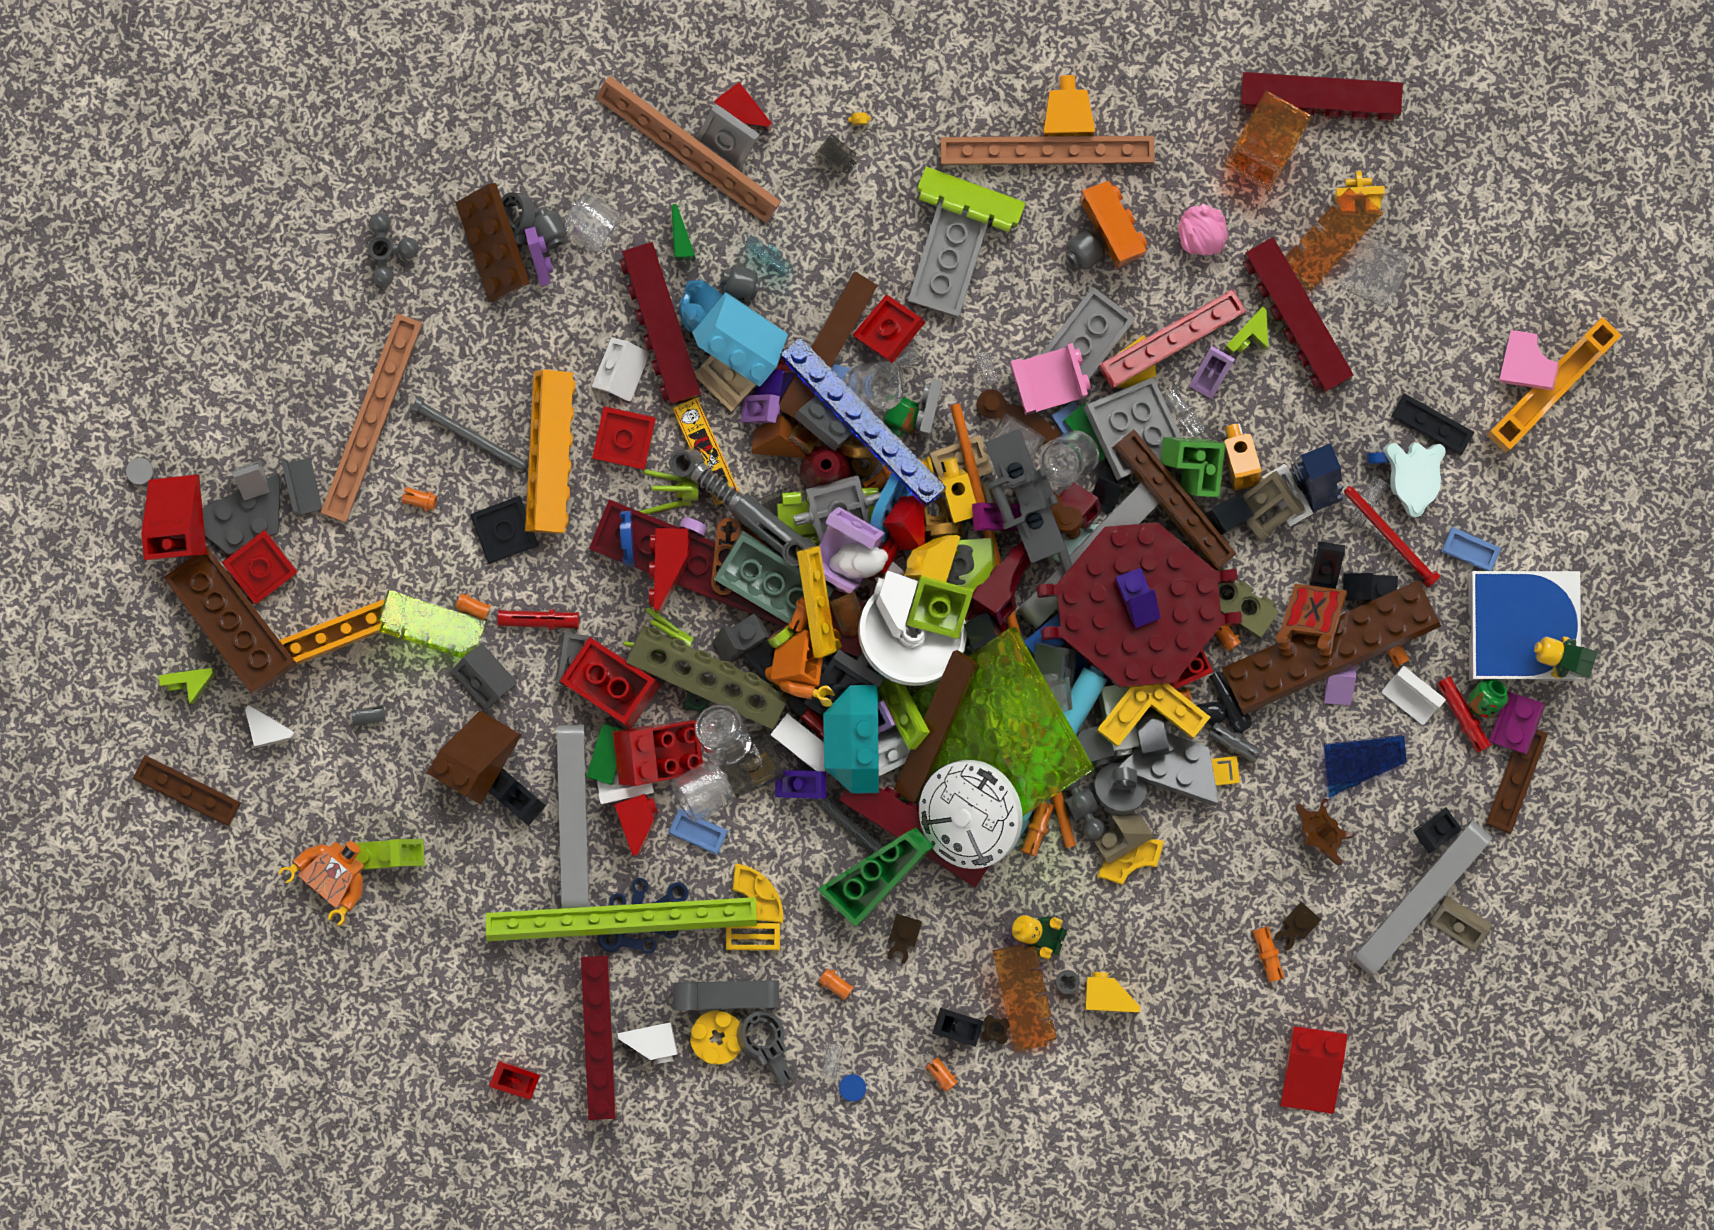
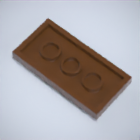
(492, 242)

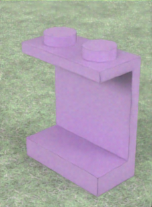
(842, 530)

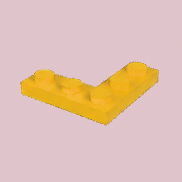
(1160, 697)

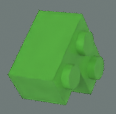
(1200, 463)

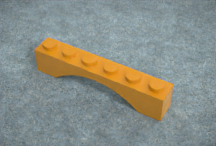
(1539, 401)

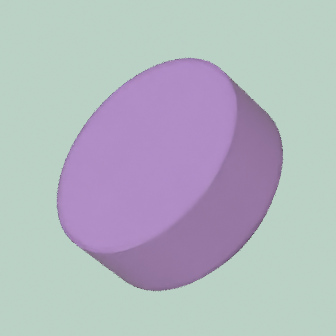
(693, 526)

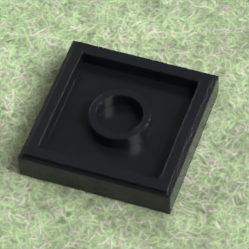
(503, 530)

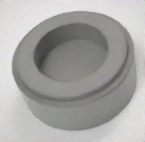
(139, 471)

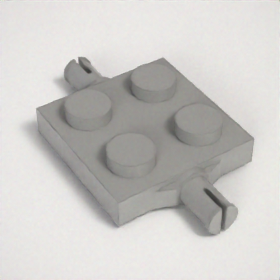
(827, 497)

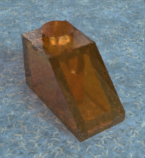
(847, 613)

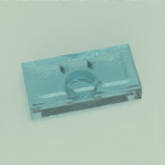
(770, 255)

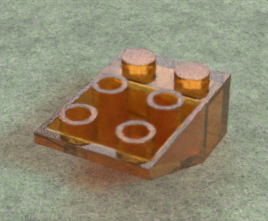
(1268, 141)

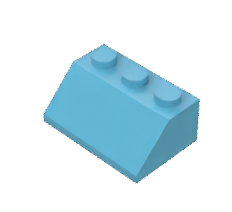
(741, 339)

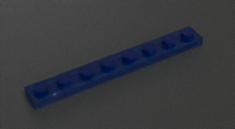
(863, 422)

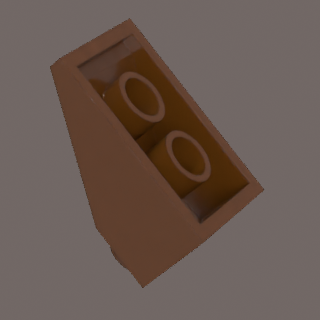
(475, 756)

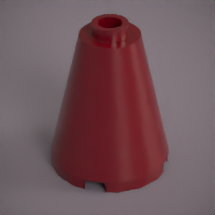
(814, 475)

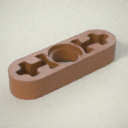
(720, 535)

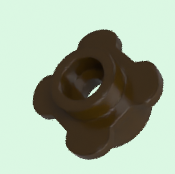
(989, 1034)

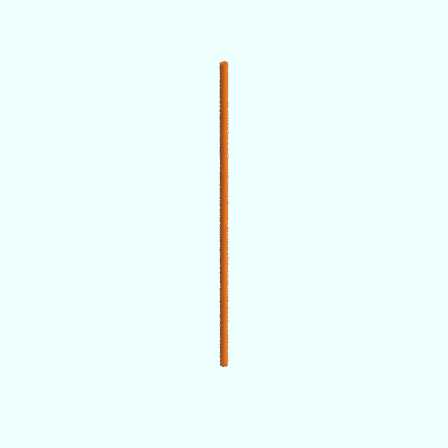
(976, 485)

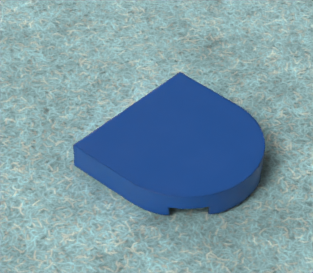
(627, 538)

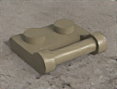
(1265, 497)

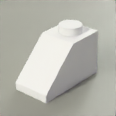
(894, 600)
(652, 1042)

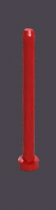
(1428, 576)

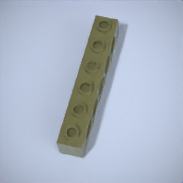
(1264, 607)
(713, 689)

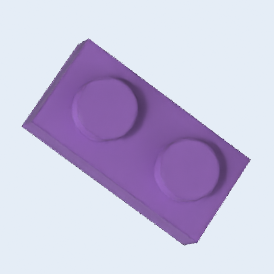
(537, 247)
(760, 409)

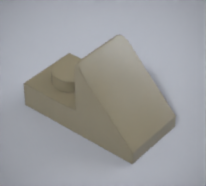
(1127, 835)

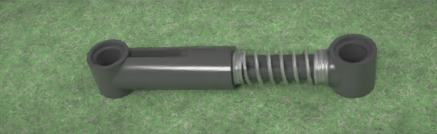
(743, 506)

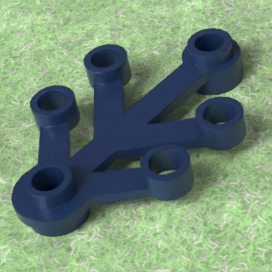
(621, 939)

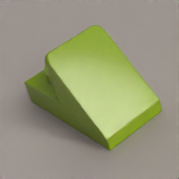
(1254, 328)
(196, 682)

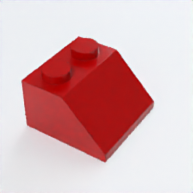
(637, 820)

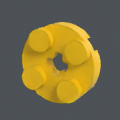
(702, 1032)

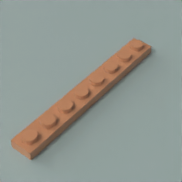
(688, 149)
(1047, 150)
(371, 418)

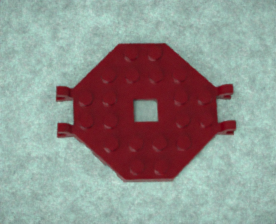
(1096, 617)

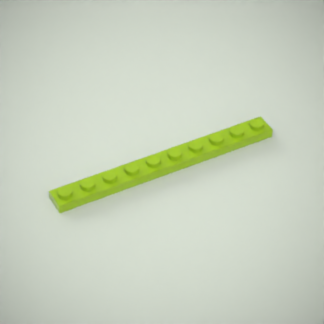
(621, 919)

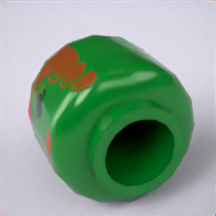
(902, 417)
(1488, 698)

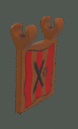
(1312, 612)

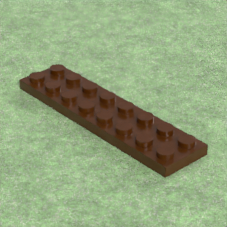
(1358, 637)

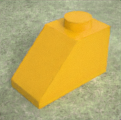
(933, 558)
(1107, 994)

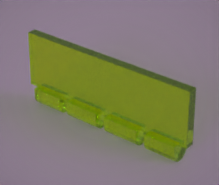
(427, 619)

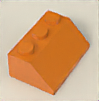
(1113, 223)

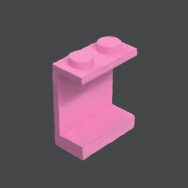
(1050, 379)

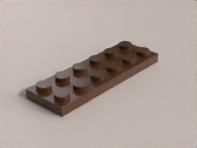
(230, 621)

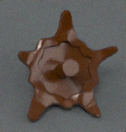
(1322, 831)

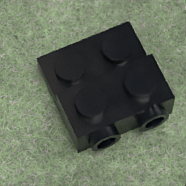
(838, 678)

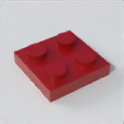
(889, 328)
(624, 438)
(259, 566)

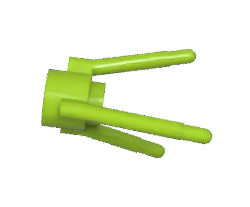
(684, 489)
(666, 627)

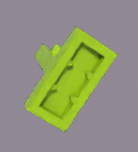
(392, 853)

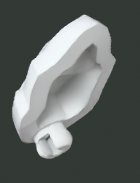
(858, 561)

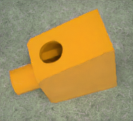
(1068, 111)
(1245, 466)

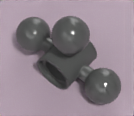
(407, 248)
(1082, 805)

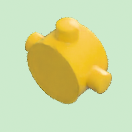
(859, 118)

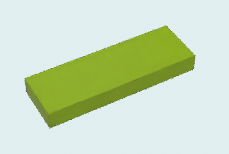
(904, 712)

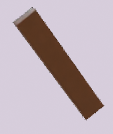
(831, 338)
(1174, 500)
(939, 721)

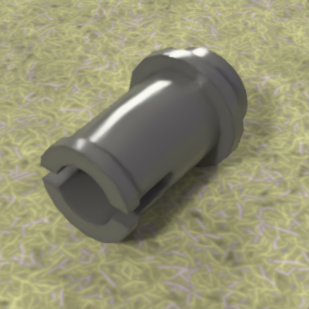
(368, 715)

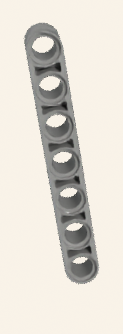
(1128, 512)
(572, 816)
(1422, 898)

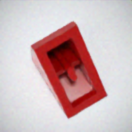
(907, 523)
(514, 1080)

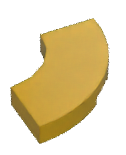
(1144, 855)
(754, 884)

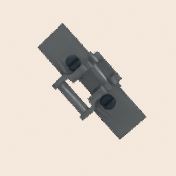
(1034, 493)

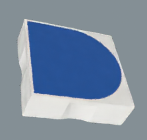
(1514, 613)

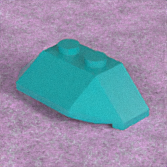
(853, 739)

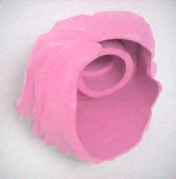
(1202, 230)

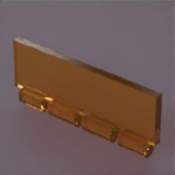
(1338, 237)
(1019, 993)

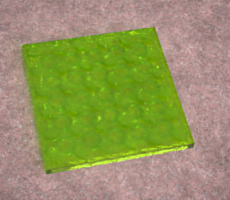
(1012, 724)

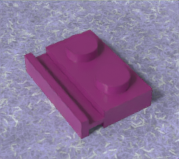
(1517, 723)

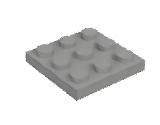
(1134, 408)

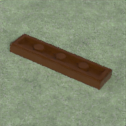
(1515, 785)
(187, 790)

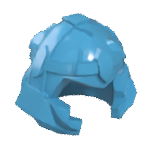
(697, 303)

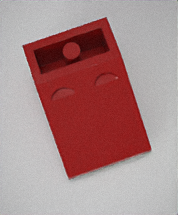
(173, 519)
(671, 558)
(656, 752)

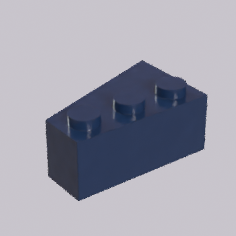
(1319, 476)

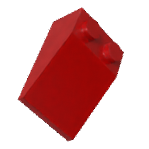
(610, 683)
(1313, 1069)

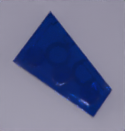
(1358, 760)

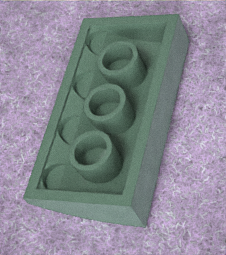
(763, 577)

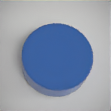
(1377, 457)
(852, 1087)

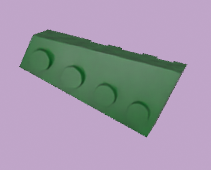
(872, 880)

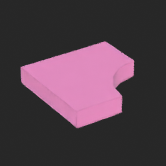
(1526, 364)

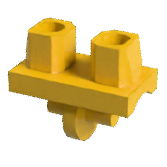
(1374, 193)

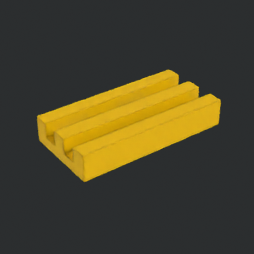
(776, 937)

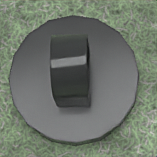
(1119, 789)

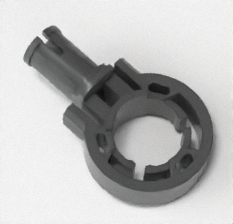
(526, 217)
(773, 1051)

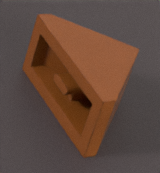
(772, 439)

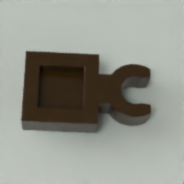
(1299, 922)
(904, 932)

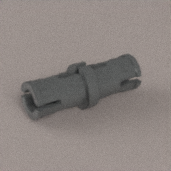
(1235, 743)

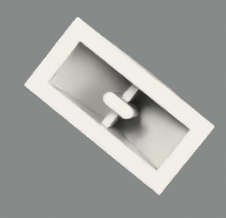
(265, 729)

